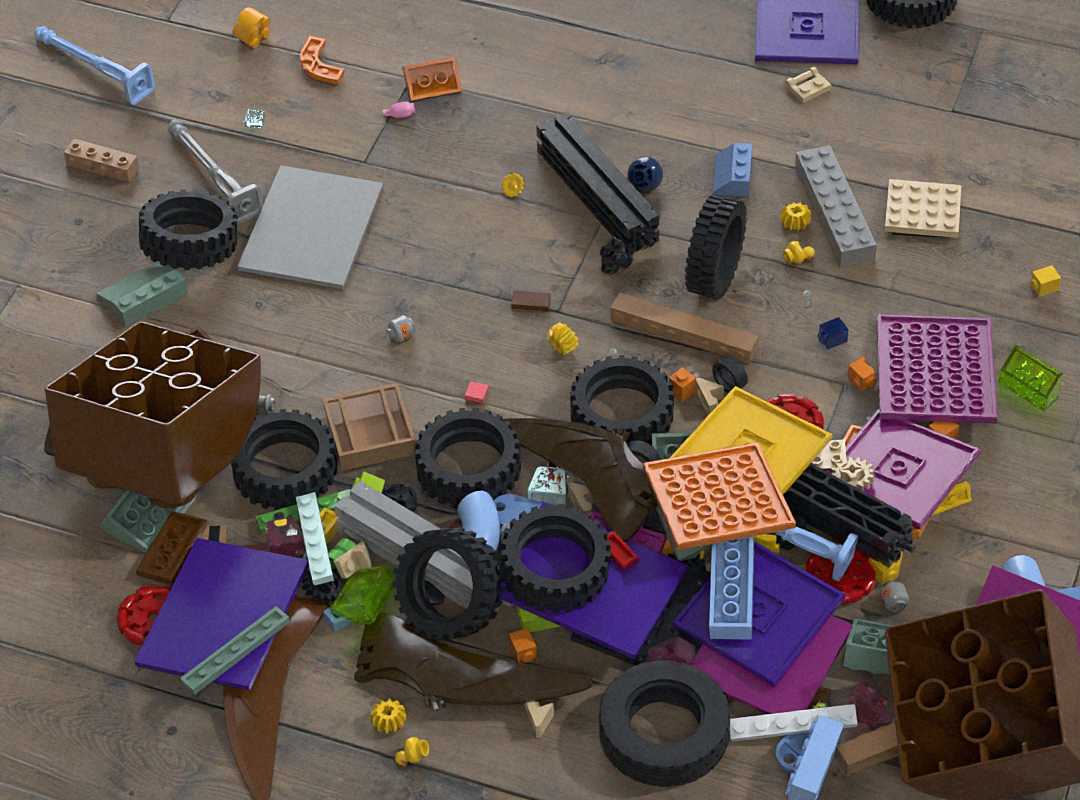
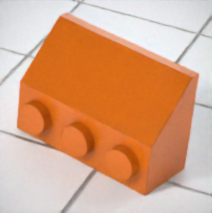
(432, 78)

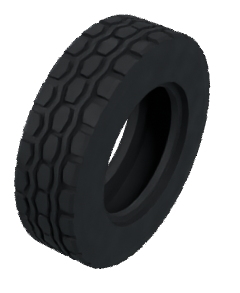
(658, 763)

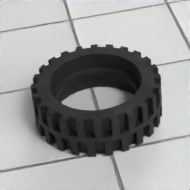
(188, 250)
(627, 374)
(463, 427)
(283, 428)
(557, 523)
(412, 591)

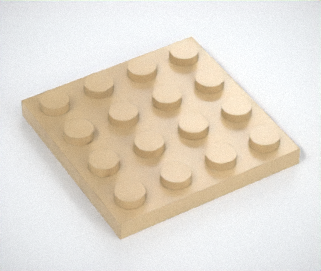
(923, 208)

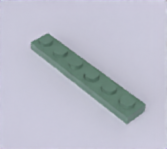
(235, 650)

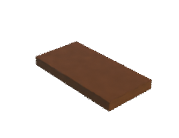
(171, 547)

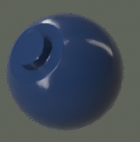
(645, 174)

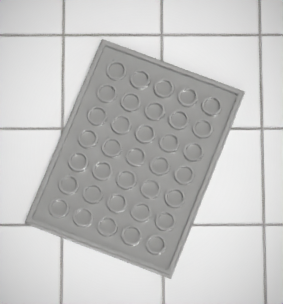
(311, 227)

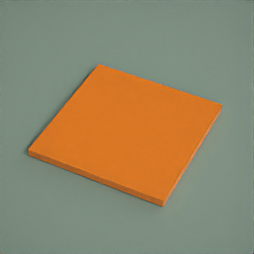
(718, 496)

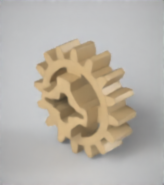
(855, 472)

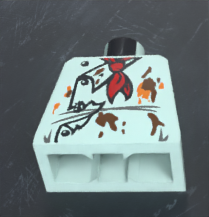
(548, 485)

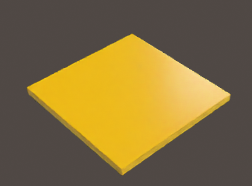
(745, 419)

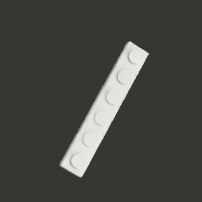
(788, 722)

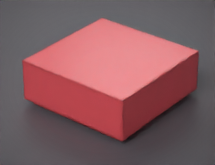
(476, 392)

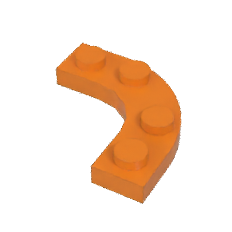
(314, 67)

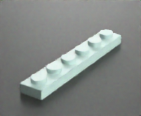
(314, 539)

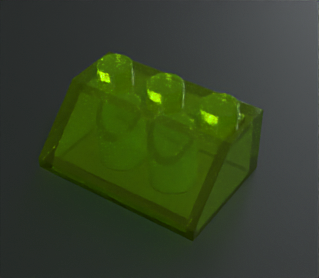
(1031, 378)
(364, 595)

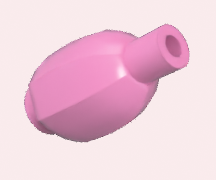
(400, 110)

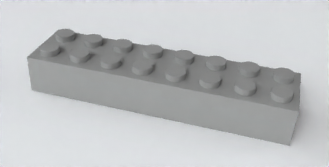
(835, 206)

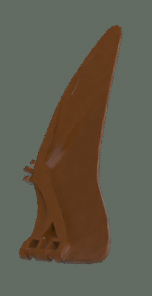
(255, 714)

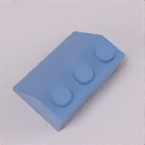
(733, 170)

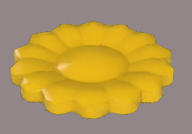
(512, 185)

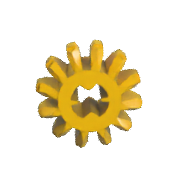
(795, 216)
(562, 338)
(388, 716)

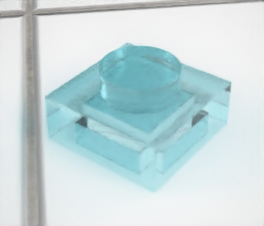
(254, 118)

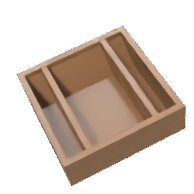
(369, 426)

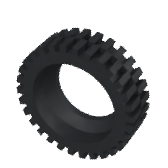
(912, 11)
(715, 246)

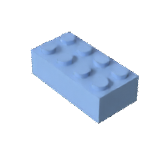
(814, 759)

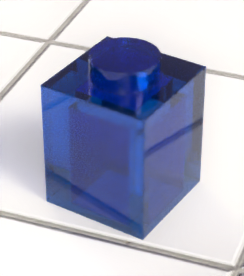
(833, 333)

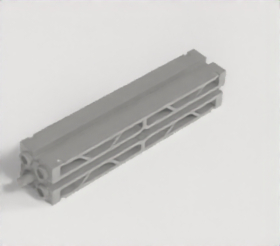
(389, 527)

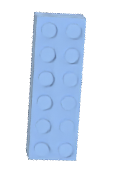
(732, 589)

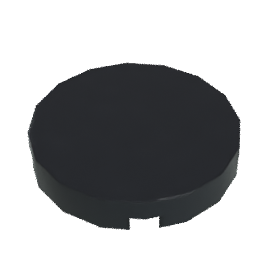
(402, 495)

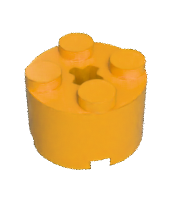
(252, 27)

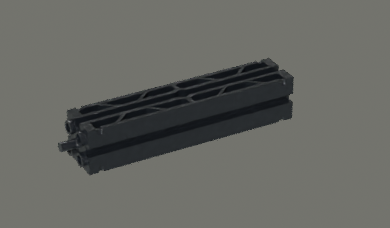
(598, 183)
(845, 509)

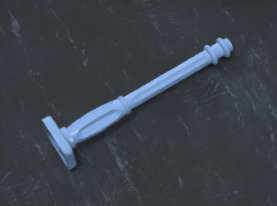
(136, 83)
(838, 554)

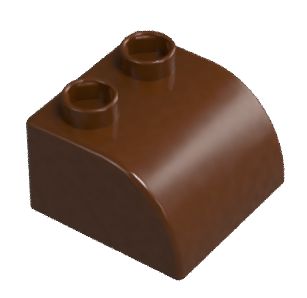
(154, 412)
(987, 699)

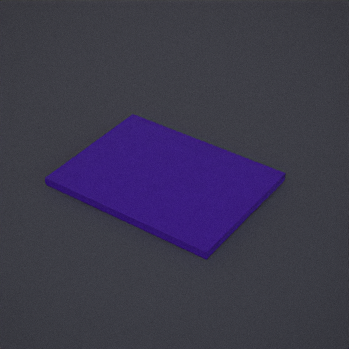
(630, 598)
(213, 601)

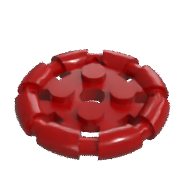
(790, 403)
(852, 576)
(140, 612)

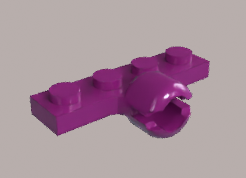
(644, 537)

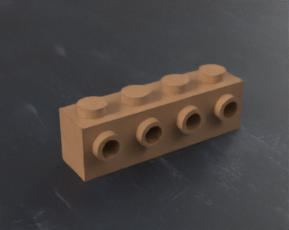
(101, 160)

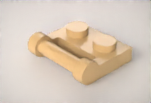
(809, 89)

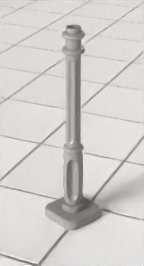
(245, 200)

